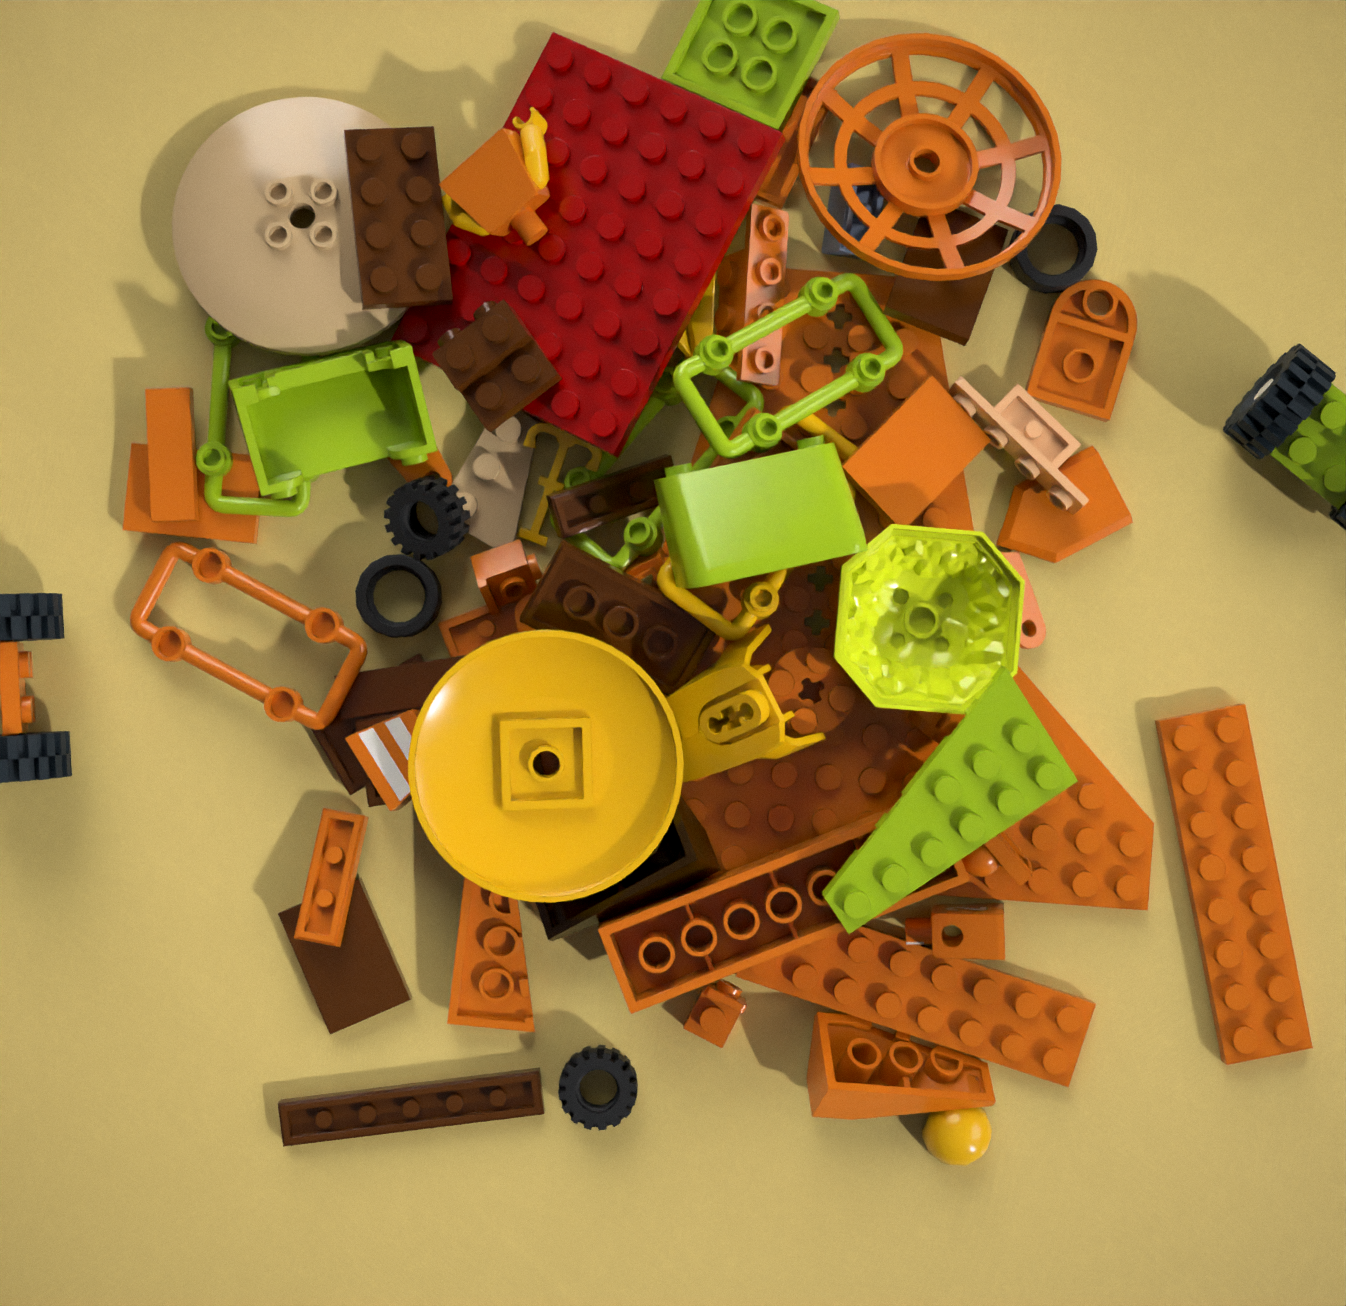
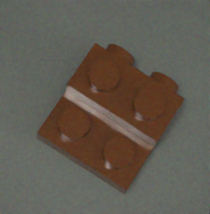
(495, 364)

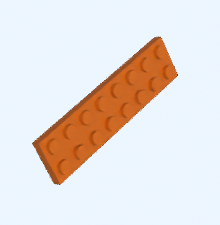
(1233, 884)
(937, 999)

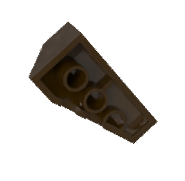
(674, 865)

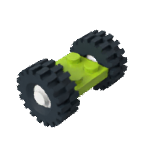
(1299, 422)

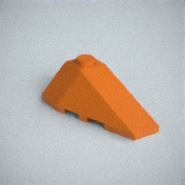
(875, 1073)

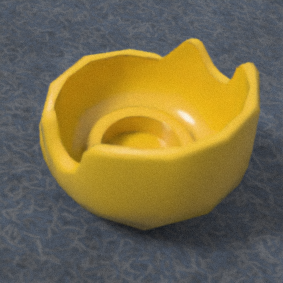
(957, 1135)

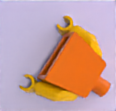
(502, 183)

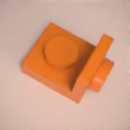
(716, 1012)

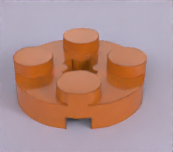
(835, 697)

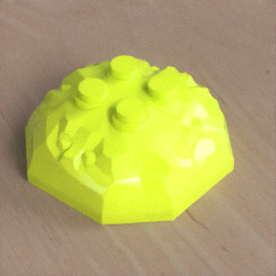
(928, 618)

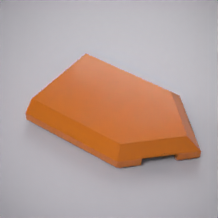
(1052, 534)

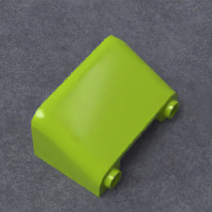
(333, 415)
(758, 515)

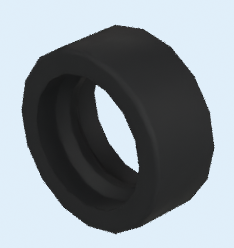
(1087, 250)
(365, 597)

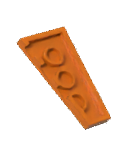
(490, 964)

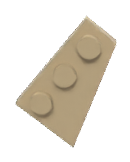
(496, 480)

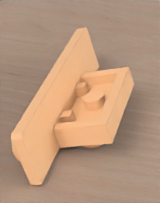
(1029, 436)

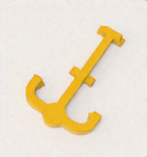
(551, 484)

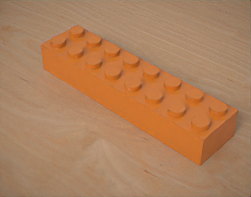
(740, 917)

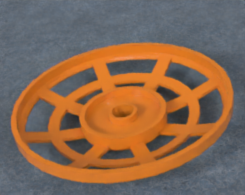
(932, 138)

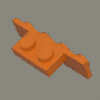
(752, 288)

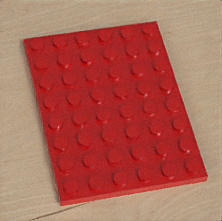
(636, 223)

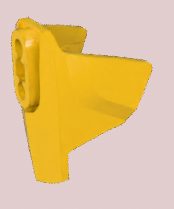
(731, 714)

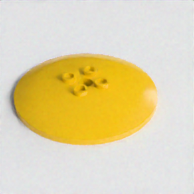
(530, 830)

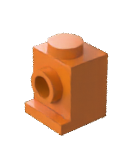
(505, 574)

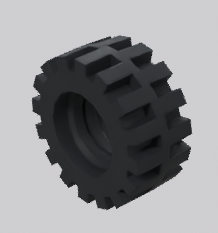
(407, 526)
(593, 1114)

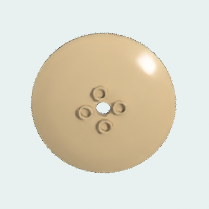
(236, 237)

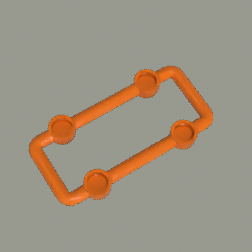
(175, 644)

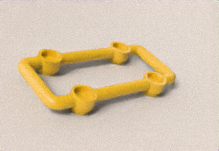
(760, 597)

